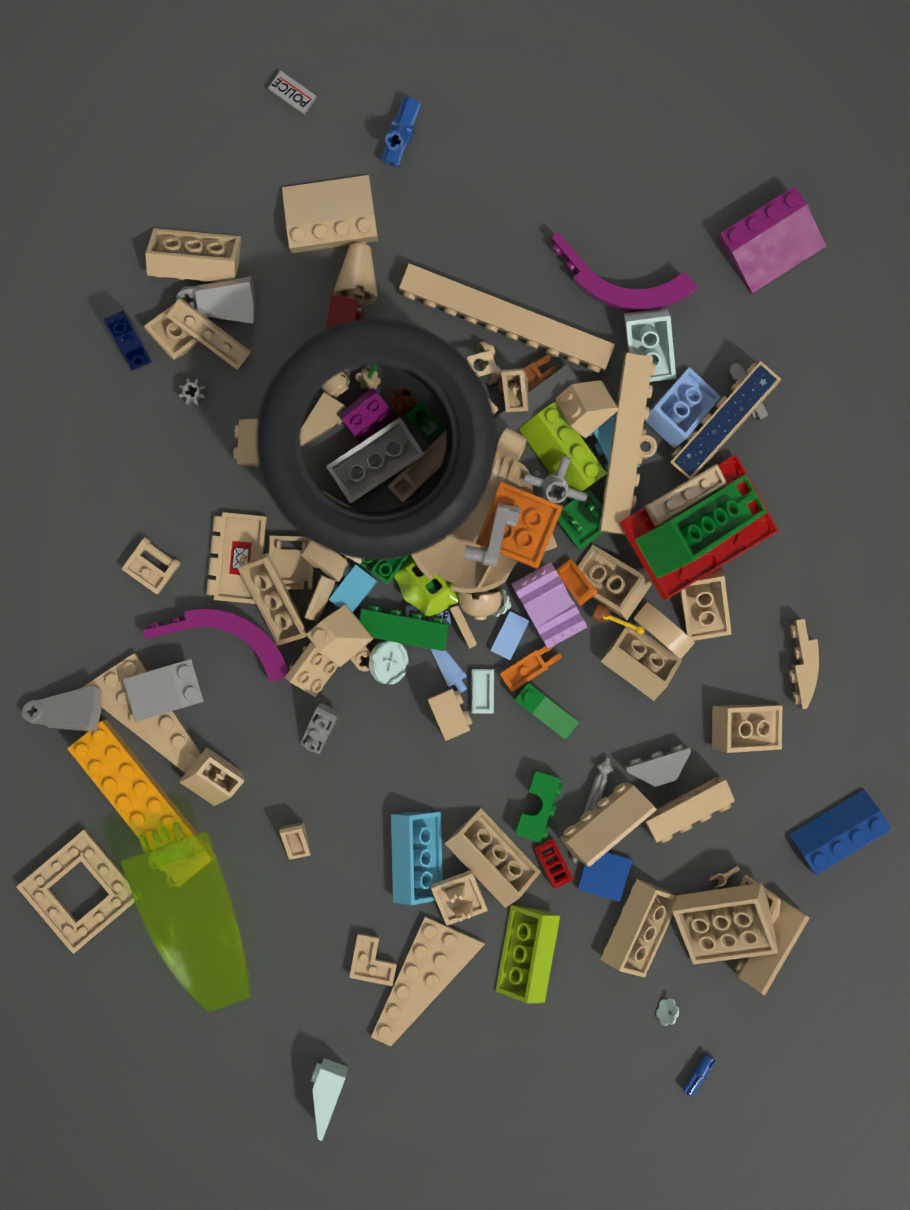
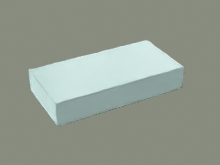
(483, 691)

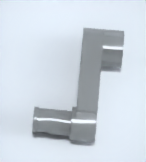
(504, 516)

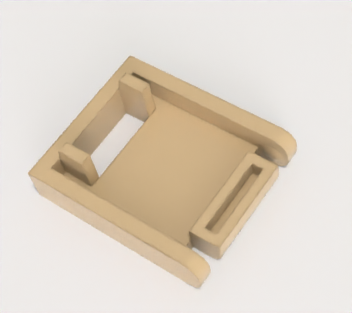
(290, 563)

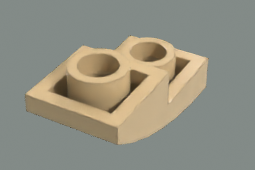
(328, 561)

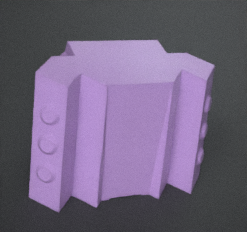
(549, 605)

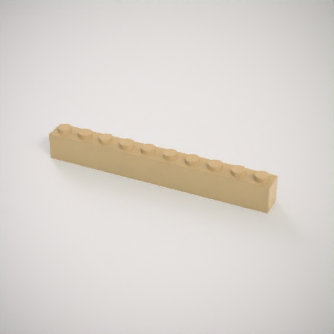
(507, 318)

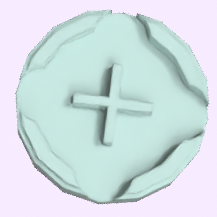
(388, 662)

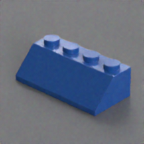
(839, 832)

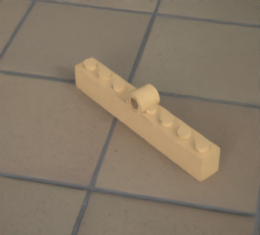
(626, 441)

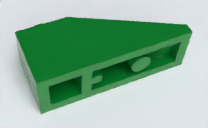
(546, 710)

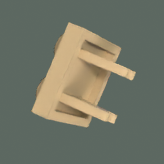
(311, 670)
(459, 897)

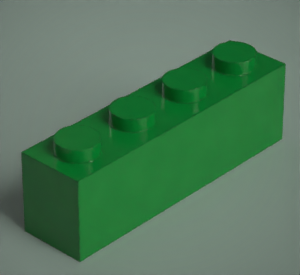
(405, 629)

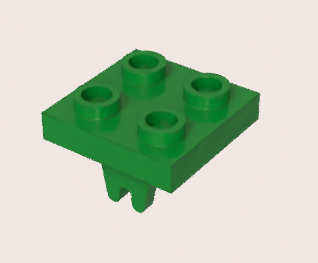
(581, 520)

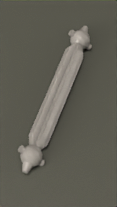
(597, 788)

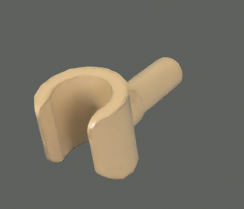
(722, 878)

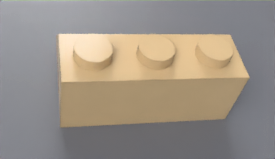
(641, 662)

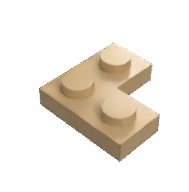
(365, 965)

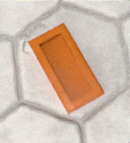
(576, 582)

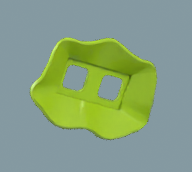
(415, 592)

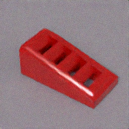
(563, 880)

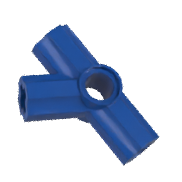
(400, 132)

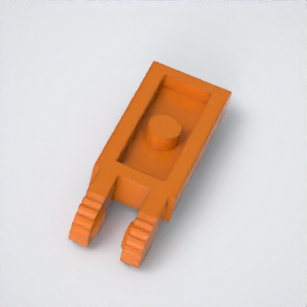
(527, 668)

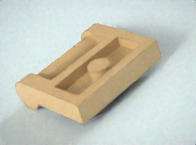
(148, 573)

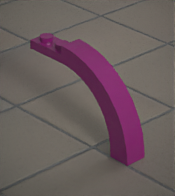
(619, 297)
(258, 639)

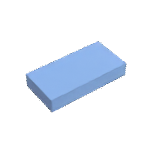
(509, 635)

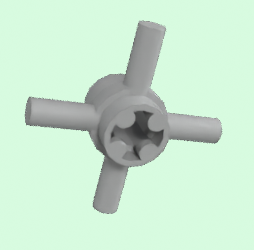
(559, 494)

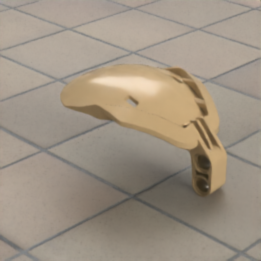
(447, 556)

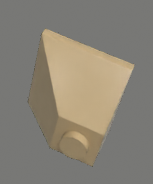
(340, 636)

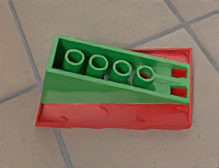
(702, 534)

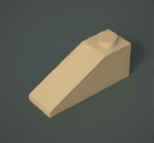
(321, 419)

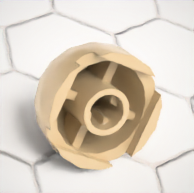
(481, 603)

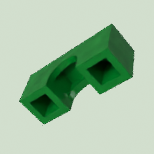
(534, 824)

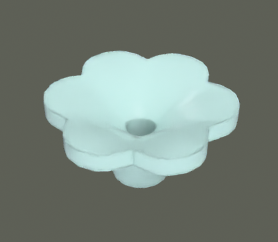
(505, 604)
(667, 1012)

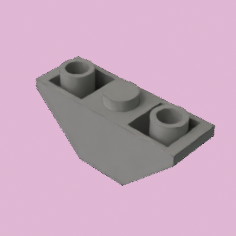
(319, 728)
(660, 767)

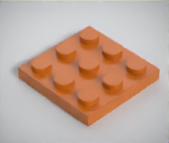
(534, 527)

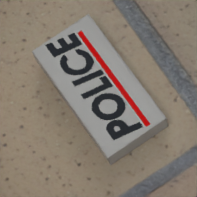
(292, 93)

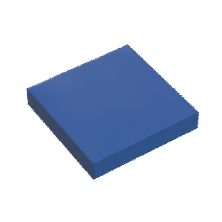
(606, 876)

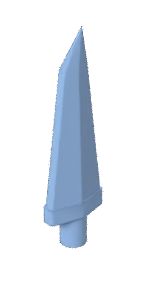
(451, 671)

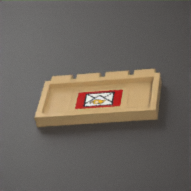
(239, 542)

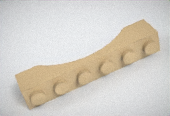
(422, 469)

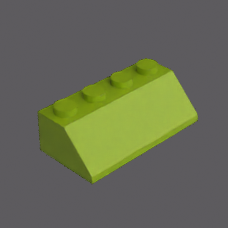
(553, 438)
(527, 954)

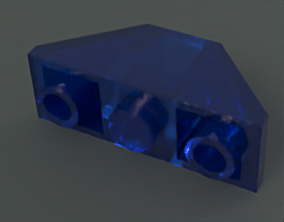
(128, 339)

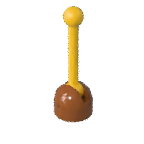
(603, 614)

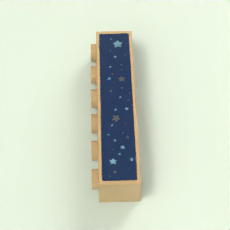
(726, 420)

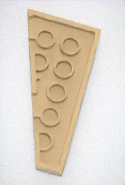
(429, 967)

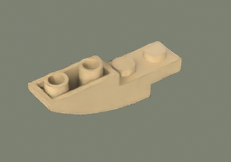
(806, 672)

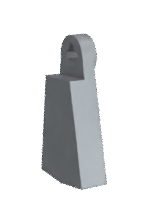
(224, 299)
(69, 710)

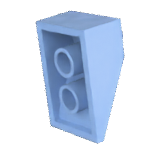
(682, 408)

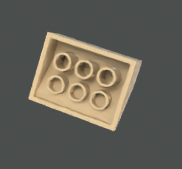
(329, 214)
(726, 923)

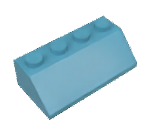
(416, 856)

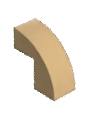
(664, 630)

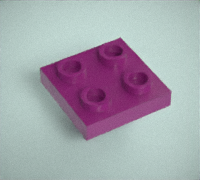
(367, 415)

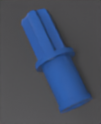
(699, 1075)

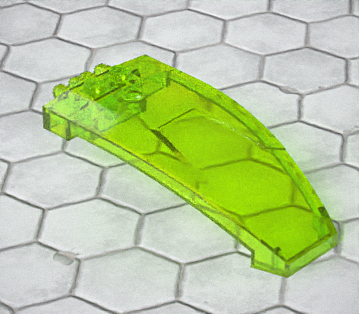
(190, 915)

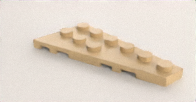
(161, 732)

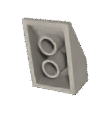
(163, 690)

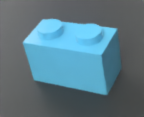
(353, 588)

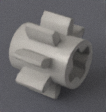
(198, 394)

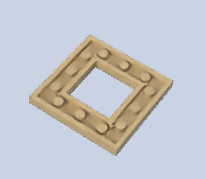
(38, 893)

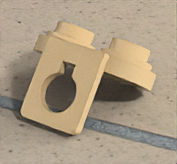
(486, 356)

